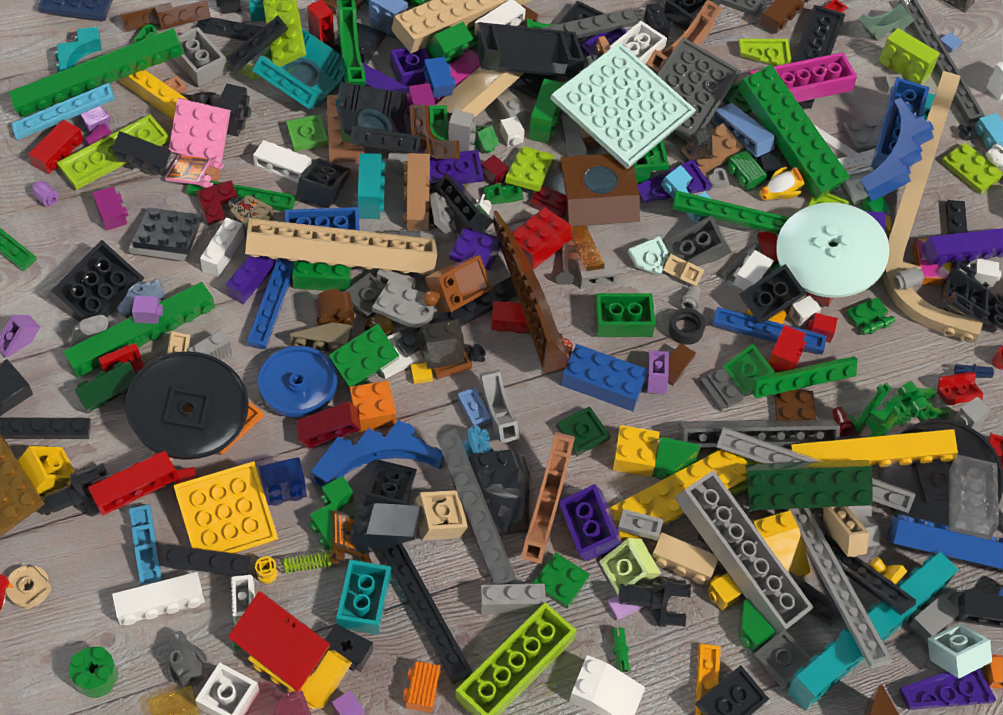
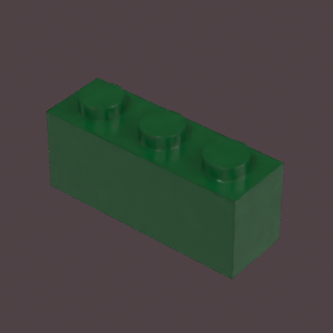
(105, 386)

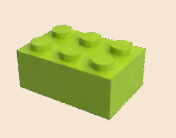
(908, 57)

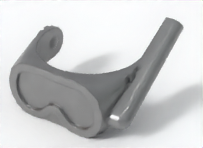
(87, 327)

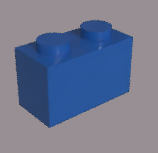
(438, 74)

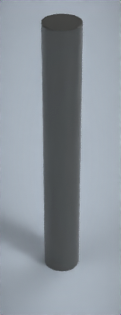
(739, 261)

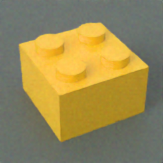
(636, 451)

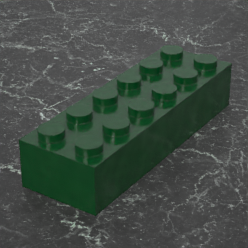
(809, 485)

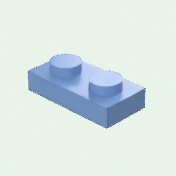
(474, 407)

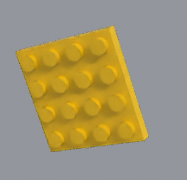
(226, 510)

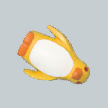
(782, 185)

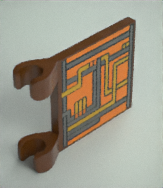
(341, 531)

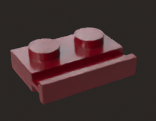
(550, 199)

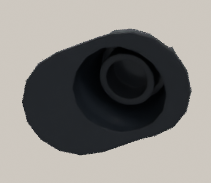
(205, 97)

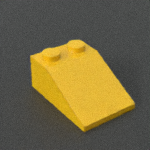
(785, 541)

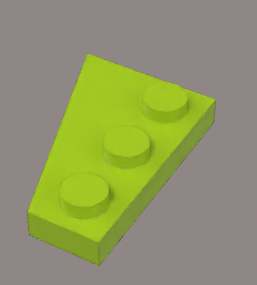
(766, 50)

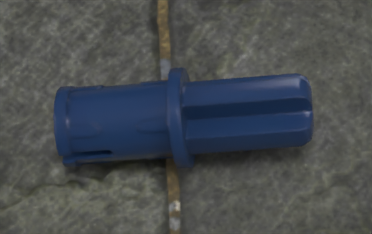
(980, 371)

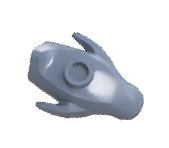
(150, 289)

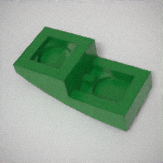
(498, 195)

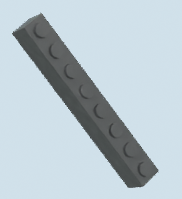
(775, 432)

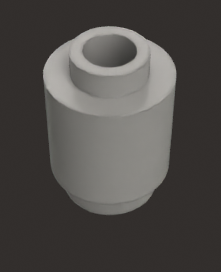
(909, 278)

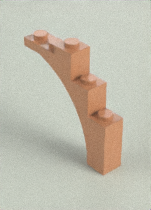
(548, 499)

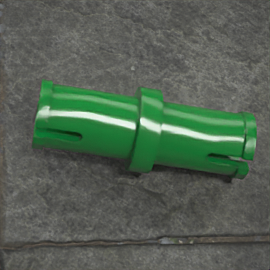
(621, 649)

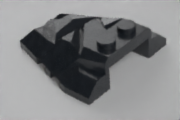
(969, 298)
(505, 488)

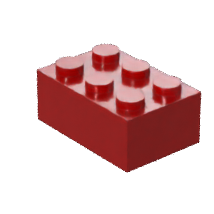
(542, 236)

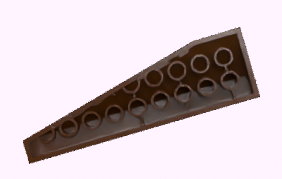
(532, 301)

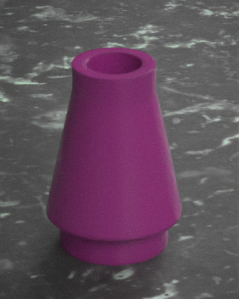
(97, 134)

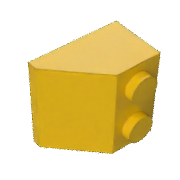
(46, 467)

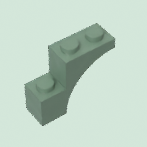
(882, 24)

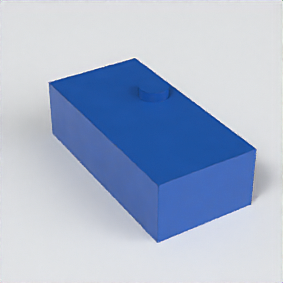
(326, 217)

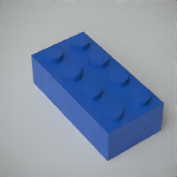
(604, 377)

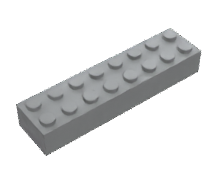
(743, 552)

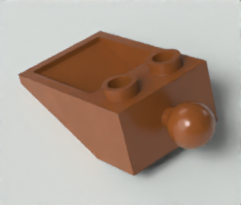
(457, 284)

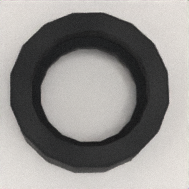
(687, 314)

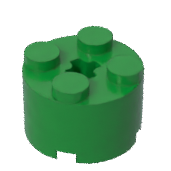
(92, 660)

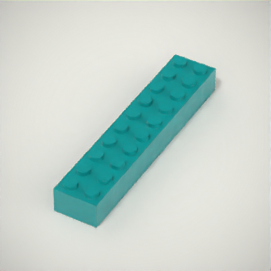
(844, 654)

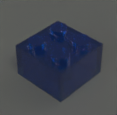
(283, 481)

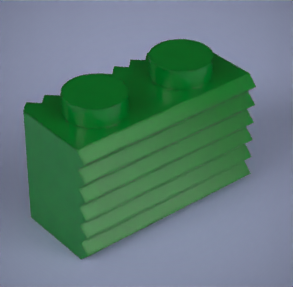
(746, 170)

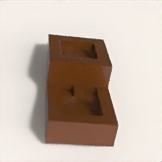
(678, 362)

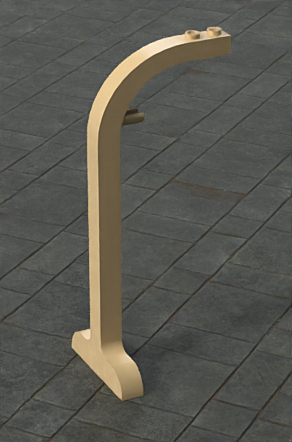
(908, 300)

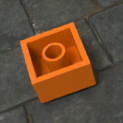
(374, 405)

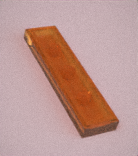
(586, 248)

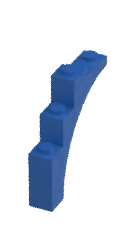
(895, 169)
(373, 446)

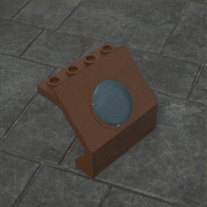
(599, 190)

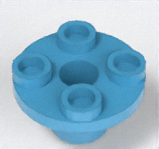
(477, 441)

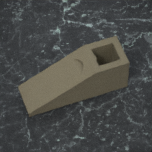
(323, 337)

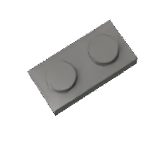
(640, 524)

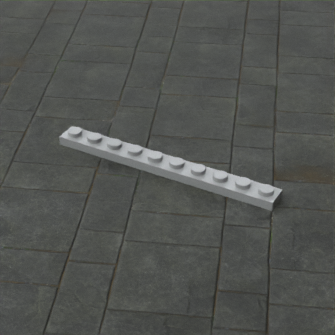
(771, 454)
(841, 590)

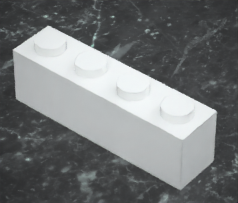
(158, 598)

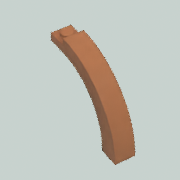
(695, 33)

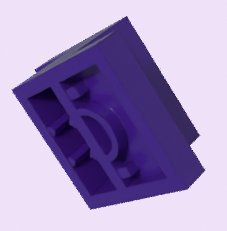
(473, 243)

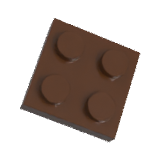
(795, 405)

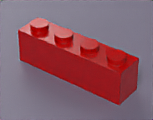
(133, 483)

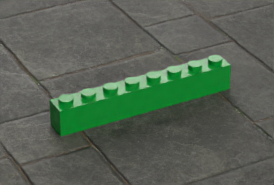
(176, 311)

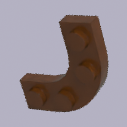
(429, 143)

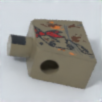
(249, 208)

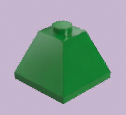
(673, 457)

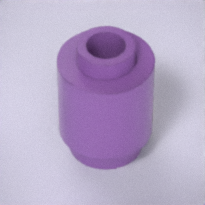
(45, 193)

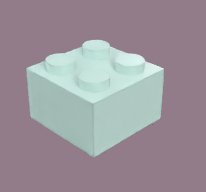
(959, 650)

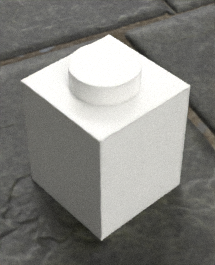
(512, 131)
(987, 271)
(803, 311)

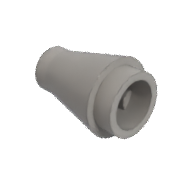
(691, 298)

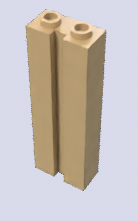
(478, 91)

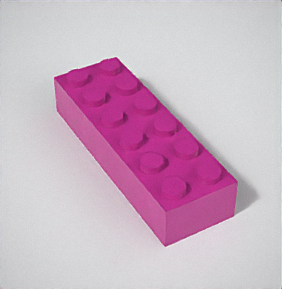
(817, 76)

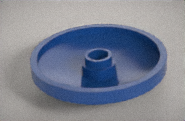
(297, 381)

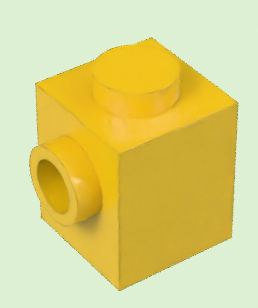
(723, 591)

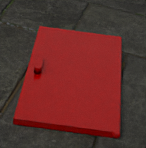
(283, 647)

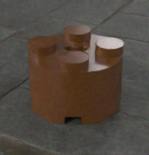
(334, 307)

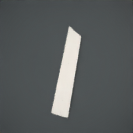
(836, 143)

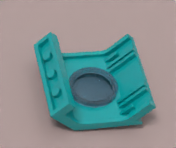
(308, 77)

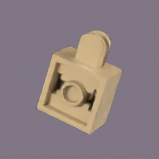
(441, 515)

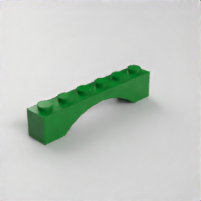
(347, 29)

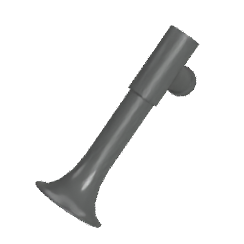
(565, 277)

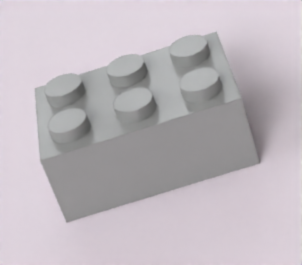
(201, 57)

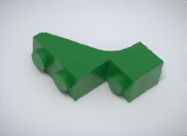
(334, 497)

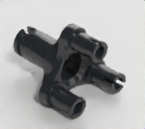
(75, 492)
(656, 598)

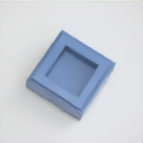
(951, 42)

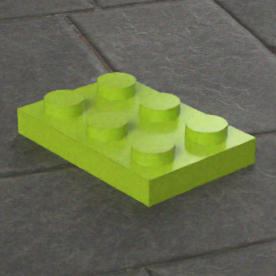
(530, 168)
(972, 168)

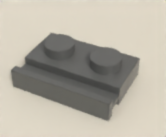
(721, 389)

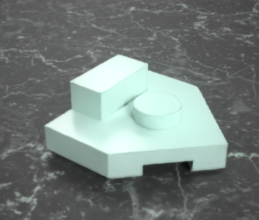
(649, 256)

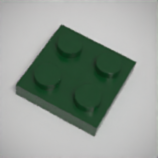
(585, 428)

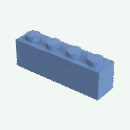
(745, 129)

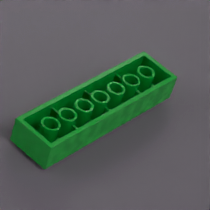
(793, 132)

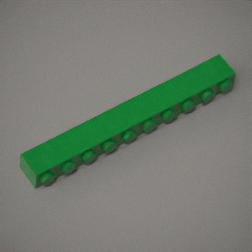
(96, 72)

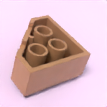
(416, 192)

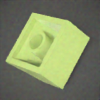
(630, 564)

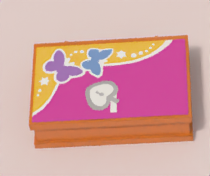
(933, 274)

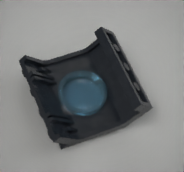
(374, 118)

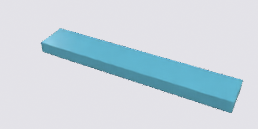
(63, 110)

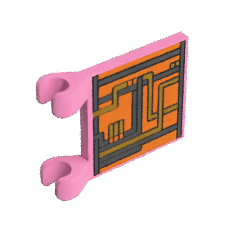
(192, 170)

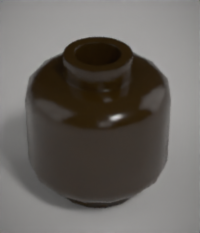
(385, 323)

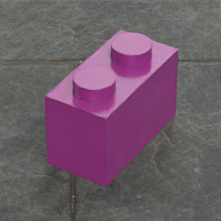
(110, 208)

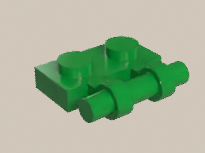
(867, 312)

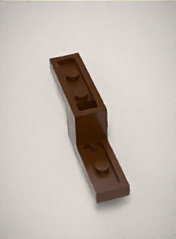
(165, 15)

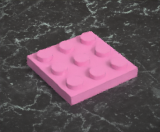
(199, 129)

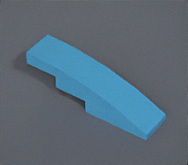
(145, 545)

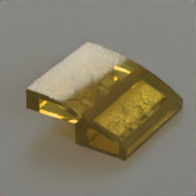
(174, 703)

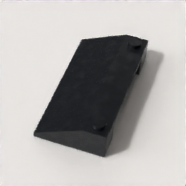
(529, 50)

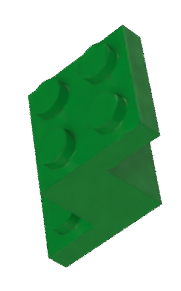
(654, 160)

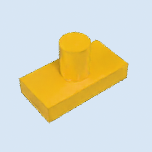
(893, 573)

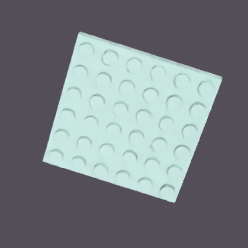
(623, 105)

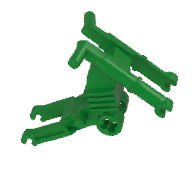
(908, 403)

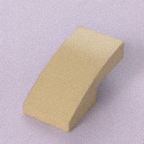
(683, 270)

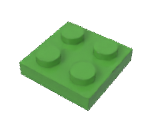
(307, 133)

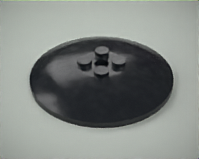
(191, 380)
(931, 498)

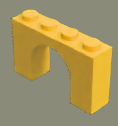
(321, 683)

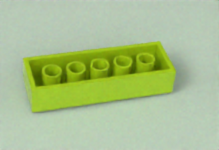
(516, 663)

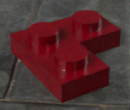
(213, 197)

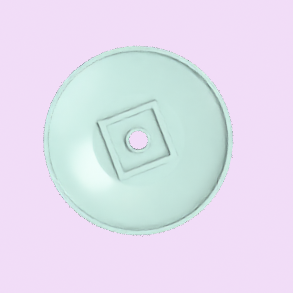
(833, 270)

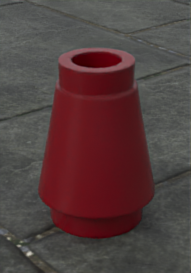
(843, 420)

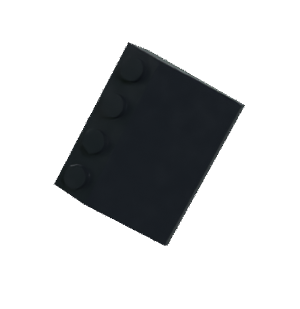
(95, 284)

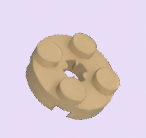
(31, 597)

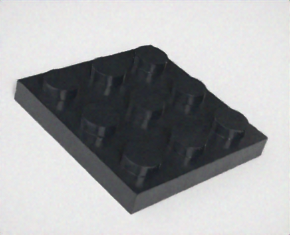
(167, 231)

